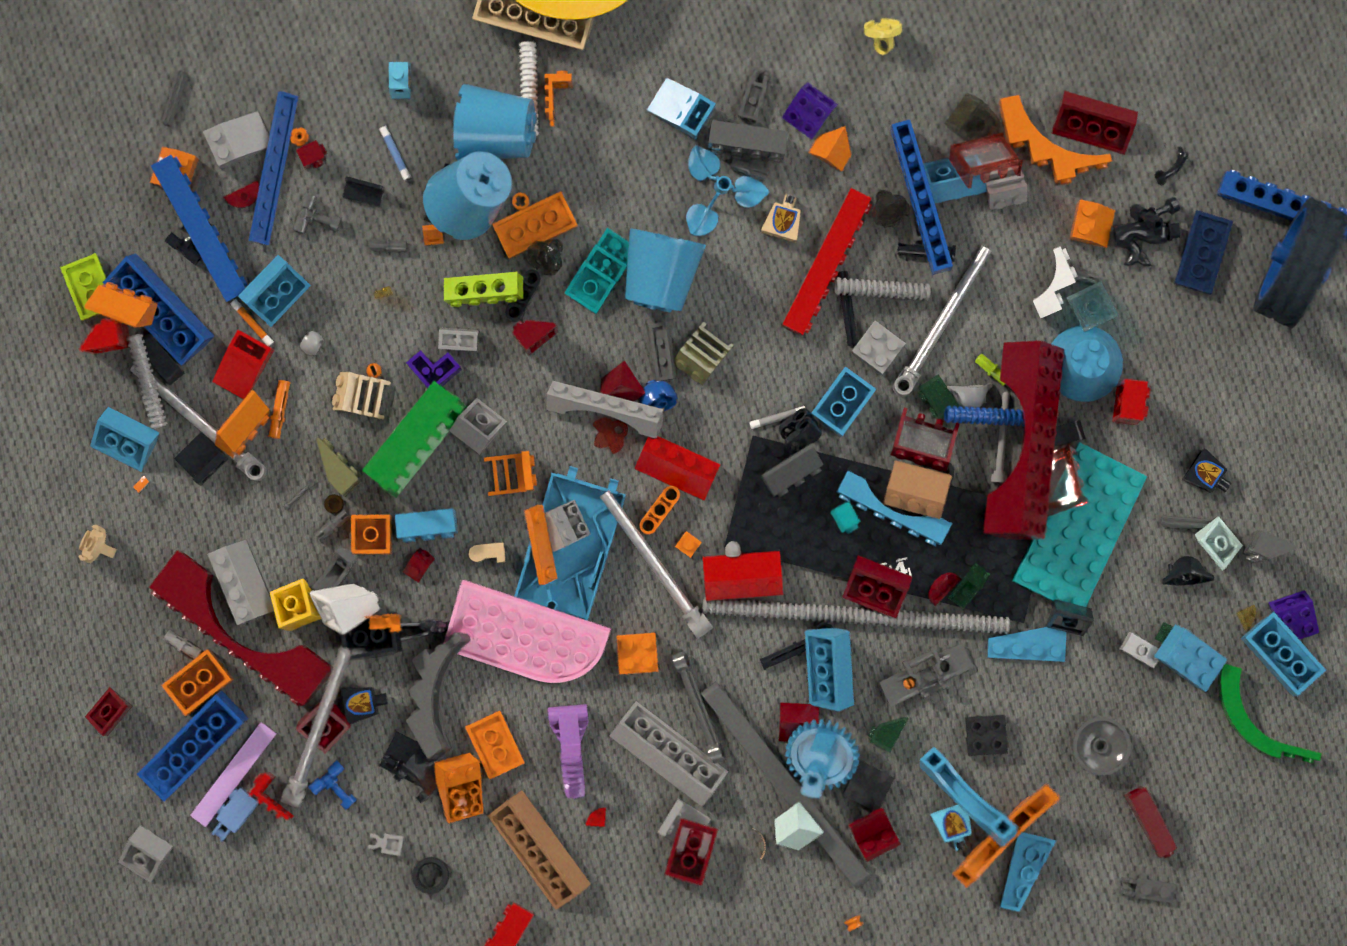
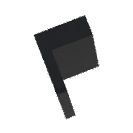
(363, 191)

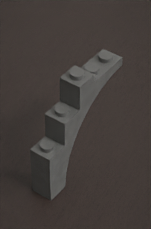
(427, 720)

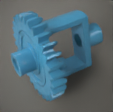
(821, 756)

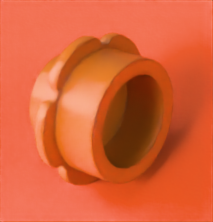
(299, 141)

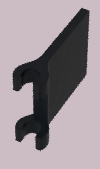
(421, 771)

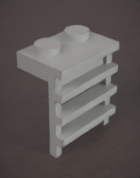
(1006, 191)

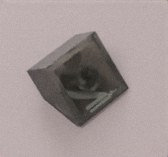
(972, 119)

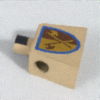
(783, 220)

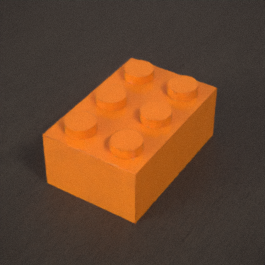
(197, 682)

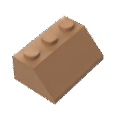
(917, 489)

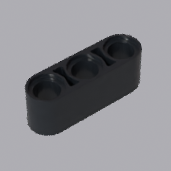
(523, 305)
(161, 360)
(1069, 433)

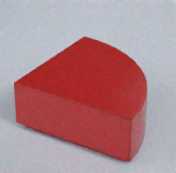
(597, 818)

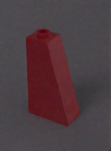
(1151, 821)

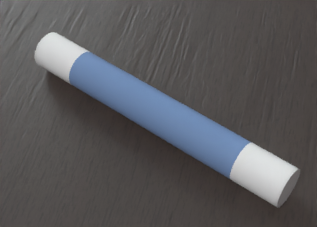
(395, 153)

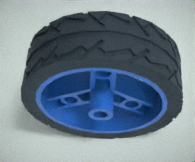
(1301, 262)

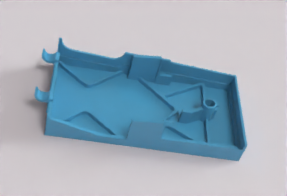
(580, 563)

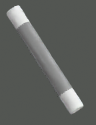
(773, 418)

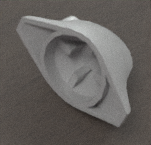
(970, 396)

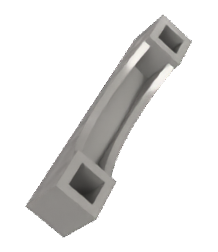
(642, 417)

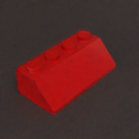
(106, 337)
(677, 466)
(742, 576)

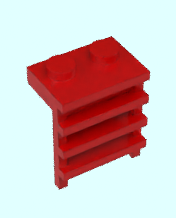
(262, 782)

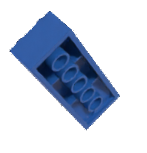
(192, 745)

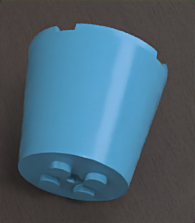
(493, 123)
(467, 195)
(660, 270)

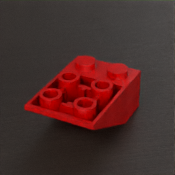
(242, 364)

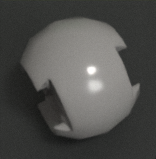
(311, 343)

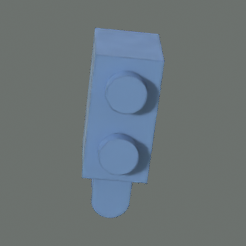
(235, 812)

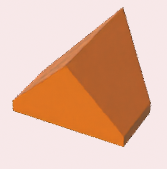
(833, 148)

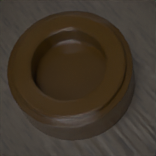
(334, 504)

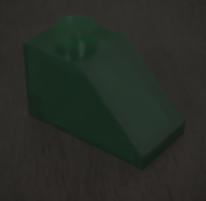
(969, 585)
(887, 733)

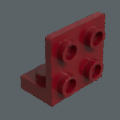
(874, 834)

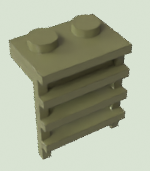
(695, 361)

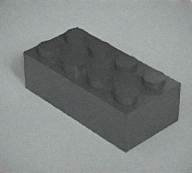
(747, 140)

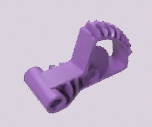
(569, 727)

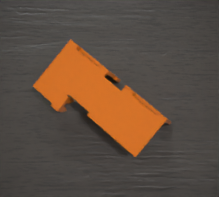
(380, 623)

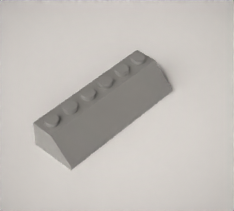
(668, 753)

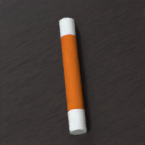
(251, 322)

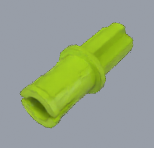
(991, 368)

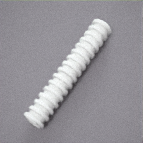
(528, 73)

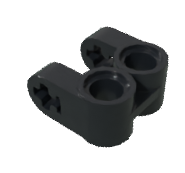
(804, 429)

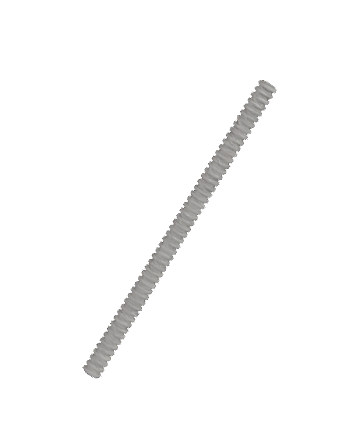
(857, 615)

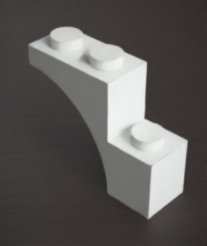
(1065, 275)

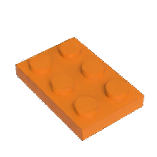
(494, 744)

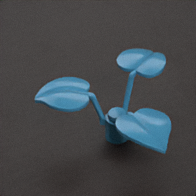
(704, 164)

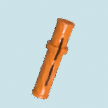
(277, 417)

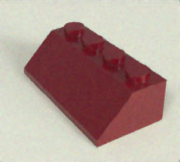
(1094, 122)

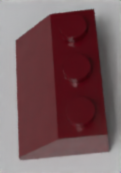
(533, 334)
(877, 587)

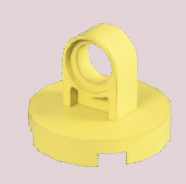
(883, 31)

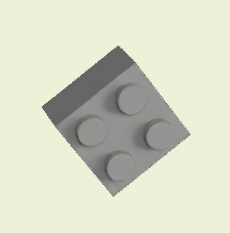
(878, 348)

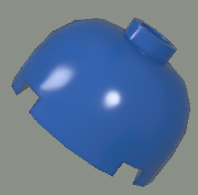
(659, 395)

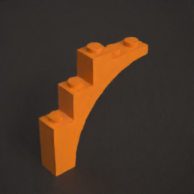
(1041, 150)
(989, 849)

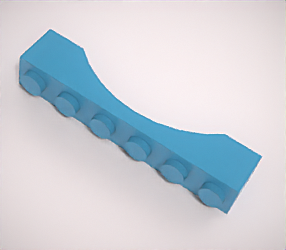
(857, 490)
(986, 816)

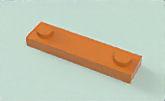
(540, 544)

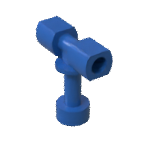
(329, 781)

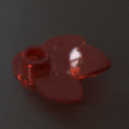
(607, 436)

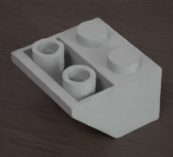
(565, 525)

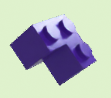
(440, 372)

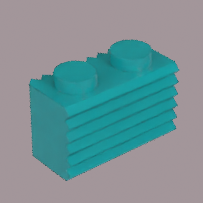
(845, 518)

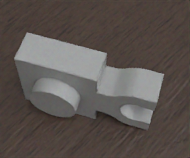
(390, 843)

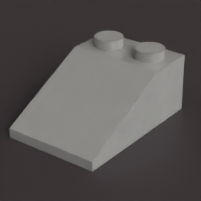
(237, 139)

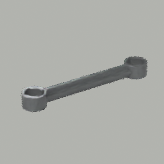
(715, 748)

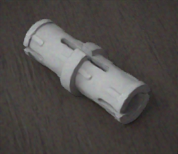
(182, 644)

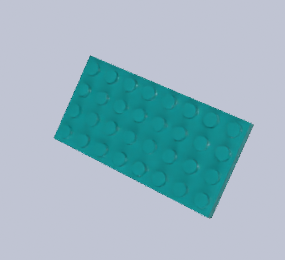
(1082, 537)

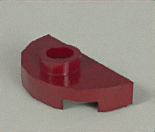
(244, 197)
(942, 587)

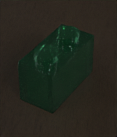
(937, 396)

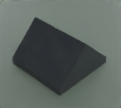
(1070, 617)

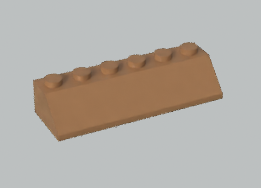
(539, 850)

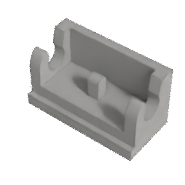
(458, 339)

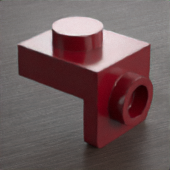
(419, 564)

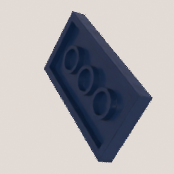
(1203, 252)

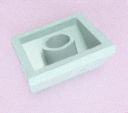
(1219, 542)
(796, 828)

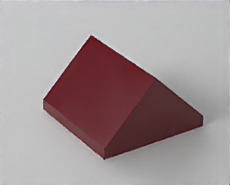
(621, 383)
(108, 712)
(794, 715)

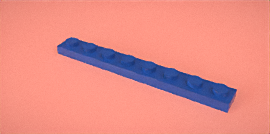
(273, 168)

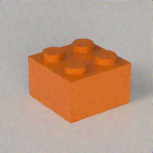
(371, 534)
(637, 653)

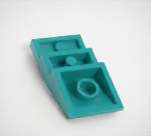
(600, 271)

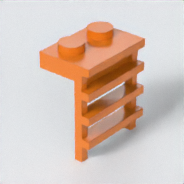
(558, 80)
(525, 478)

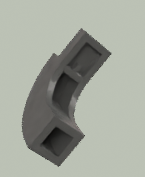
(337, 570)

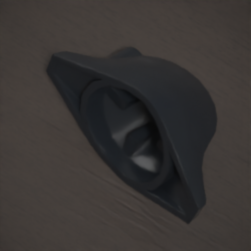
(1189, 569)

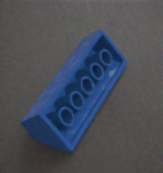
(173, 322)

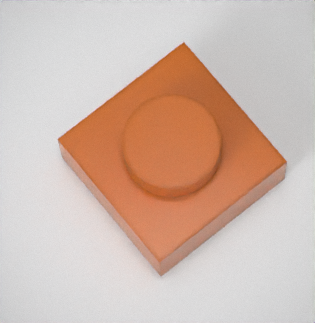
(432, 235)
(688, 544)

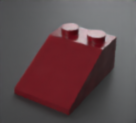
(691, 851)

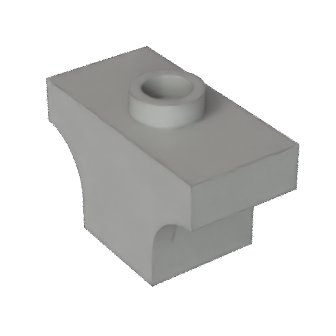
(1139, 650)

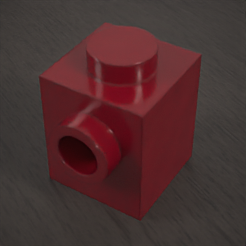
(312, 155)

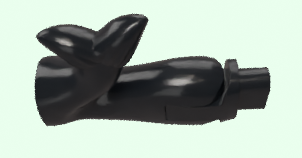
(1125, 235)

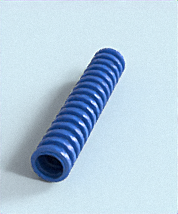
(984, 416)

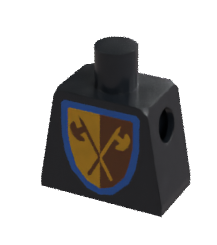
(1207, 473)
(361, 703)

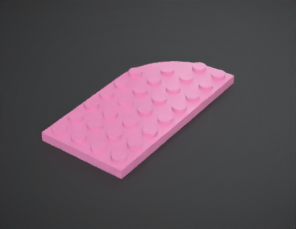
(525, 635)

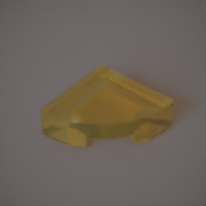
(385, 292)
(1247, 616)

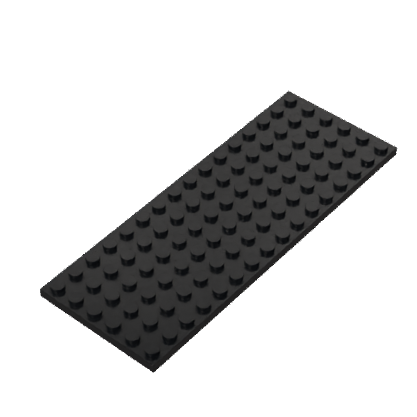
(809, 537)

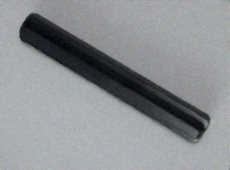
(848, 314)

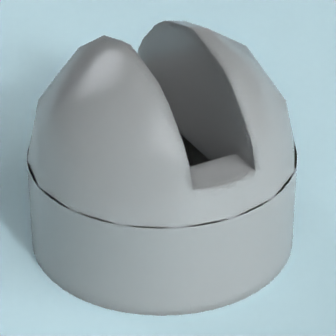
(732, 549)

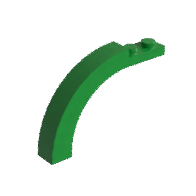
(1233, 708)

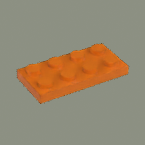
(535, 223)

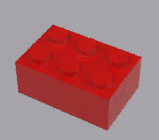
(1130, 402)

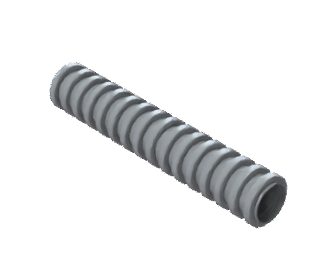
(882, 289)
(146, 381)

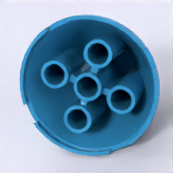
(1090, 363)

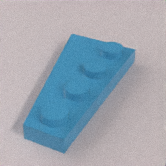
(1034, 644)
(1026, 862)

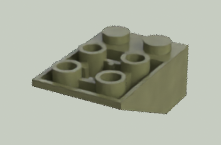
(341, 477)

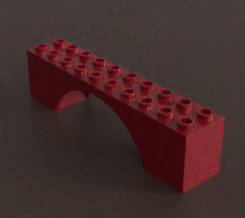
(1021, 503)
(188, 590)

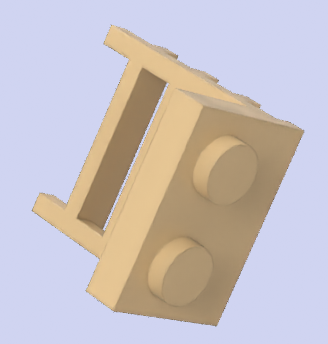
(349, 391)

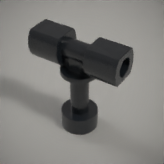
(1152, 215)
(185, 246)

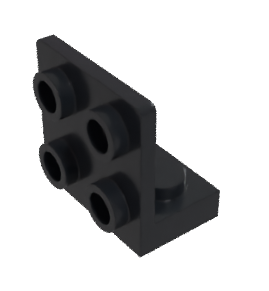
(201, 458)

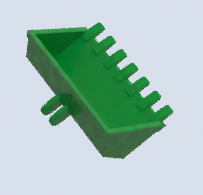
(414, 439)

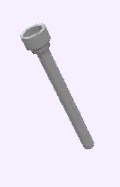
(999, 474)

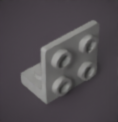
(679, 811)

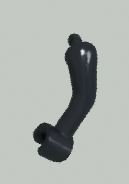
(1161, 176)

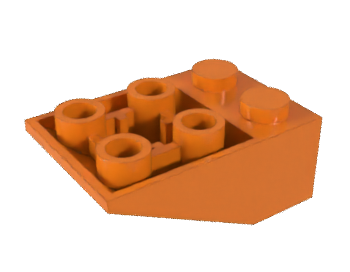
(460, 786)

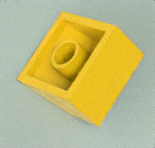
(294, 605)

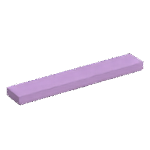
(233, 774)

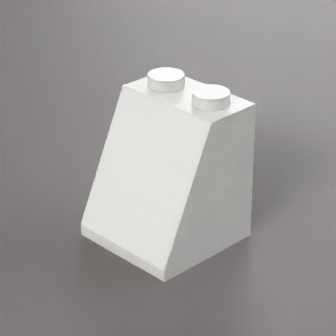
(344, 606)

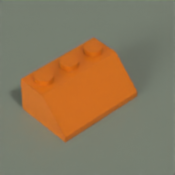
(122, 305)
(242, 425)

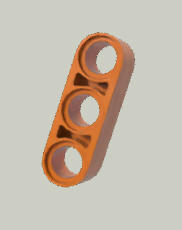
(668, 505)

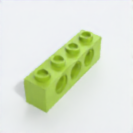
(456, 285)

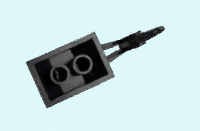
(376, 643)

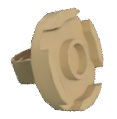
(93, 544)

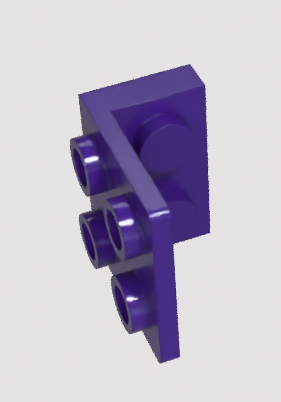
(809, 110)
(1297, 614)

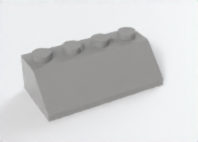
(241, 582)

